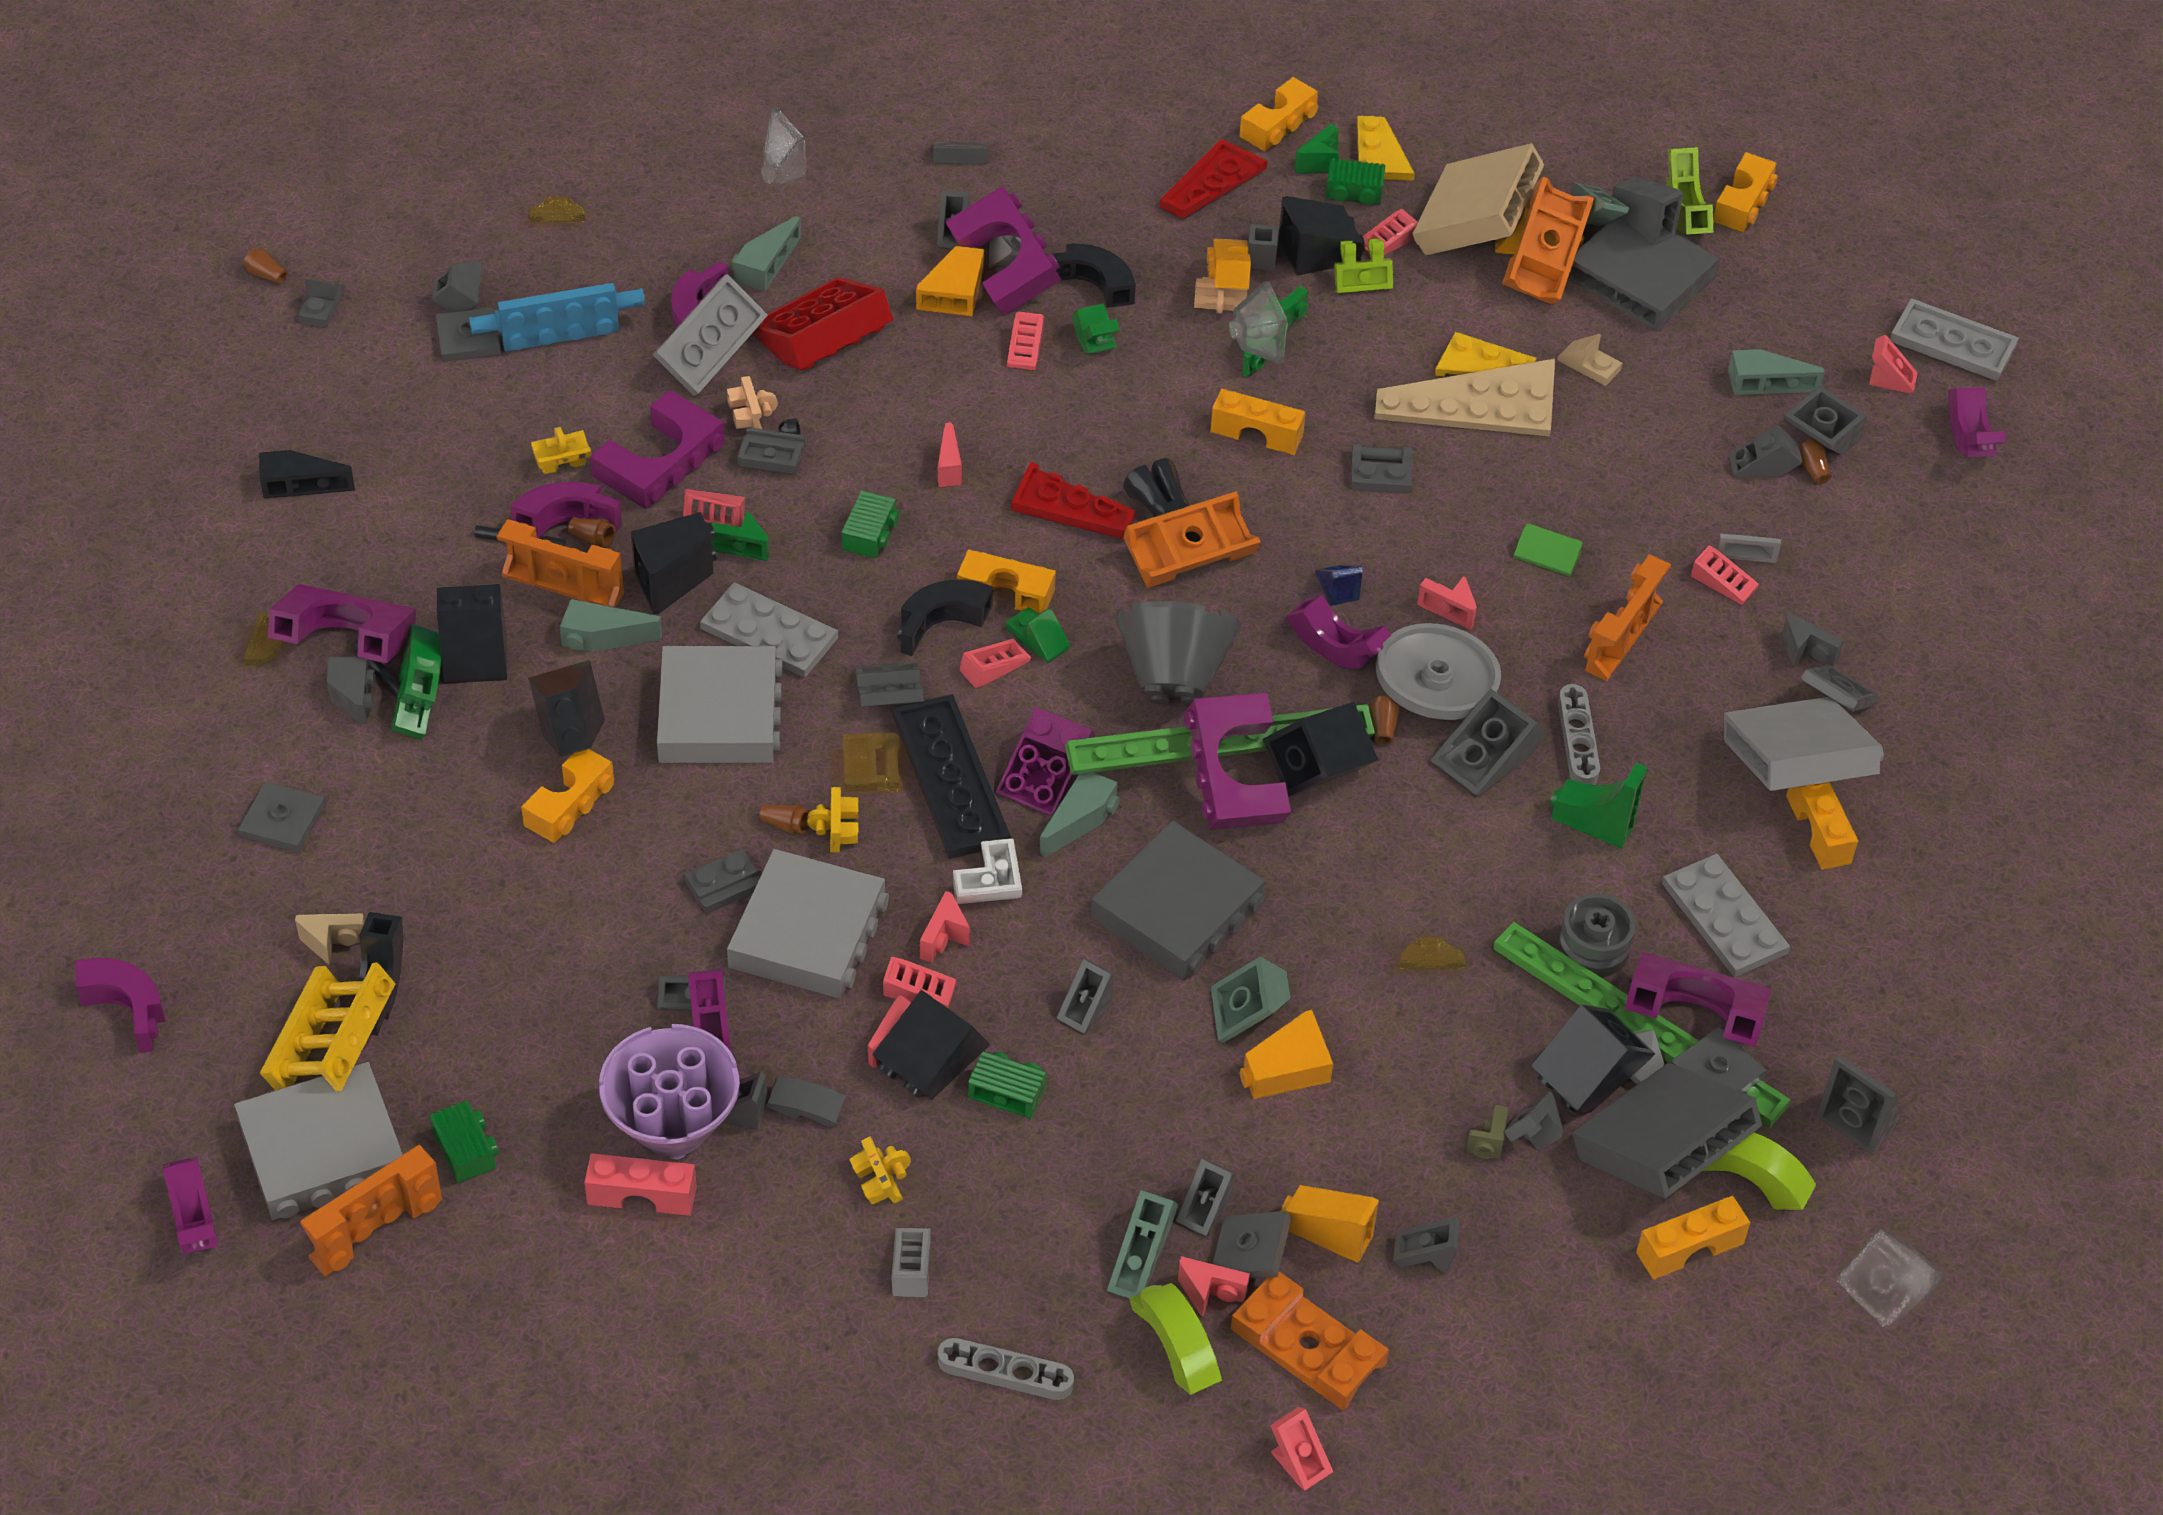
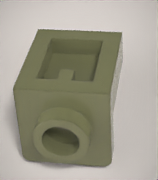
(1489, 1142)

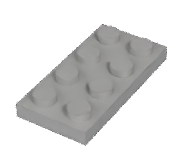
(710, 335)
(1954, 339)
(755, 620)
(1725, 915)

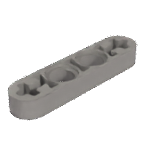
(1583, 735)
(1007, 1363)

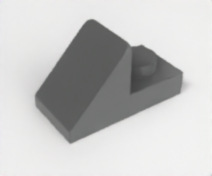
(320, 302)
(1804, 637)
(1537, 1122)
(1426, 1243)

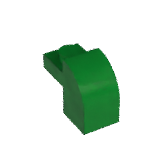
(1094, 328)

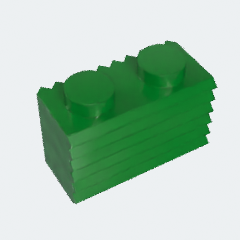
(1355, 181)
(870, 524)
(1007, 1084)
(463, 1141)

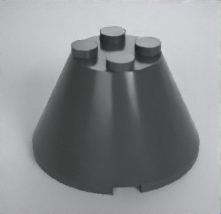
(1176, 647)

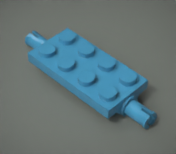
(558, 316)

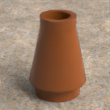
(262, 265)
(1815, 461)
(593, 531)
(1384, 717)
(786, 817)

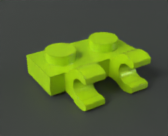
(1366, 274)

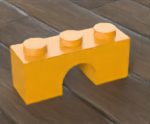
(1292, 106)
(1740, 203)
(1229, 263)
(1279, 423)
(1031, 583)
(555, 813)
(1832, 834)
(1671, 1243)

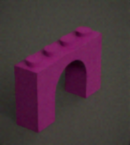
(1030, 271)
(648, 479)
(306, 608)
(1226, 800)
(1665, 980)

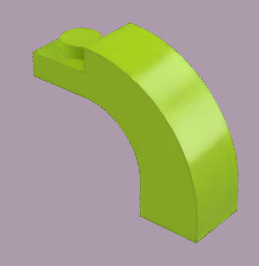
(1695, 214)
(1771, 1169)
(1181, 1335)

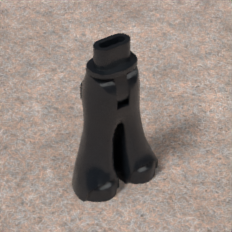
(1148, 487)

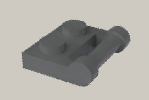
(1381, 475)

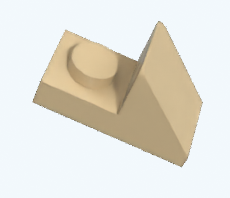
(1587, 359)
(323, 930)

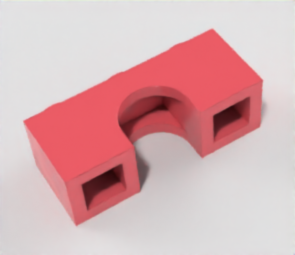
(665, 1183)

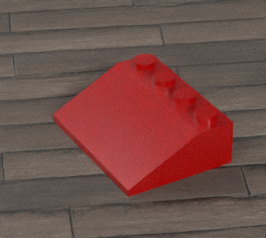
(823, 321)

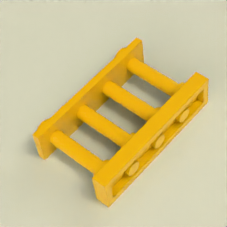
(308, 1018)

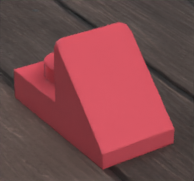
(1891, 367)
(1453, 604)
(945, 925)
(1206, 1279)
(1300, 1449)

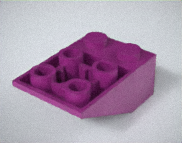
(1040, 766)

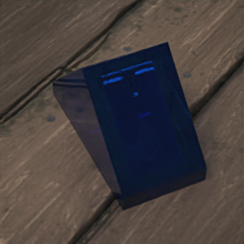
(1341, 583)

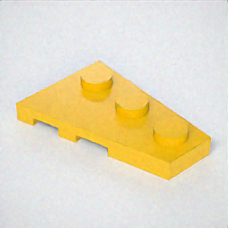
(1379, 145)
(1473, 355)

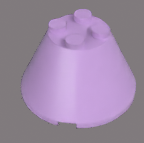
(669, 1087)

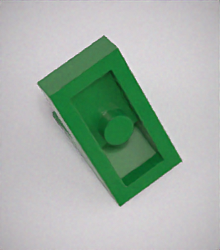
(1317, 152)
(742, 541)
(1039, 633)

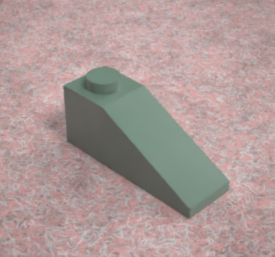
(1604, 207)
(766, 254)
(1771, 373)
(604, 627)
(1080, 811)
(1142, 1244)

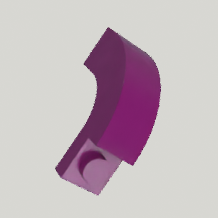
(692, 289)
(1971, 423)
(563, 501)
(1331, 637)
(123, 984)
(709, 1003)
(190, 1205)

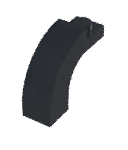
(1099, 268)
(941, 602)
(382, 943)

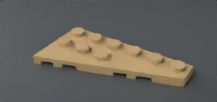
(1493, 400)

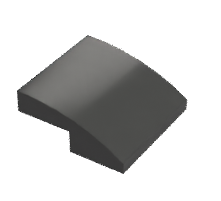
(889, 684)

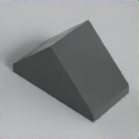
(950, 205)
(1087, 996)
(750, 1102)
(1206, 1197)

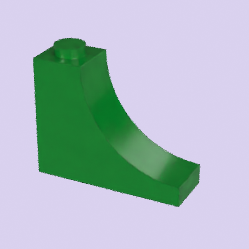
(1601, 810)

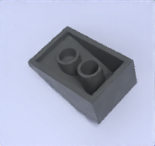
(1489, 744)
(1859, 1106)

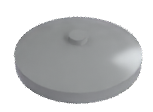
(1437, 670)

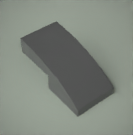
(799, 1097)

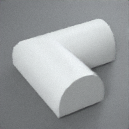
(994, 881)

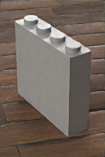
(719, 704)
(1802, 743)
(808, 924)
(317, 1140)

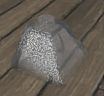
(783, 153)
(1260, 324)
(1889, 1278)

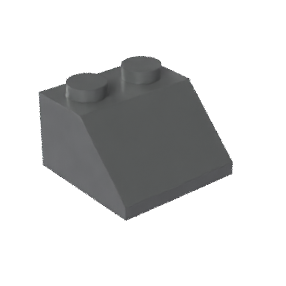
(1828, 420)

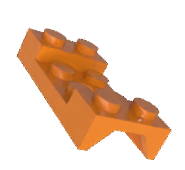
(1542, 268)
(1164, 551)
(582, 576)
(1618, 632)
(402, 1185)
(1280, 1317)

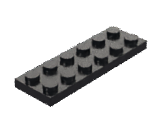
(950, 775)

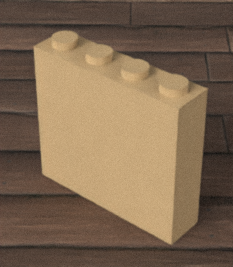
(1478, 199)

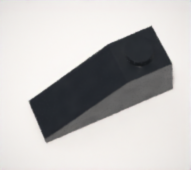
(298, 474)

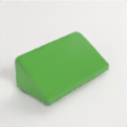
(1548, 549)

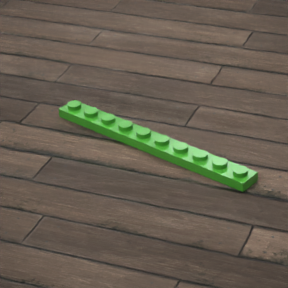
(1170, 745)
(1591, 990)

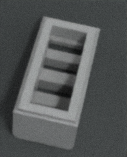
(911, 1281)

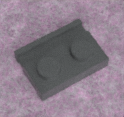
(771, 450)
(723, 881)

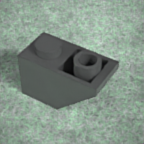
(1263, 246)
(458, 287)
(1766, 455)
(349, 686)

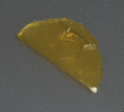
(556, 210)
(260, 647)
(1431, 953)

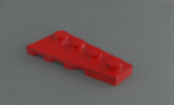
(1212, 176)
(1058, 501)

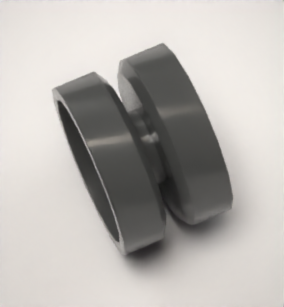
(1598, 933)

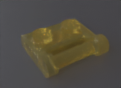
(861, 762)

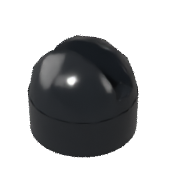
(790, 426)

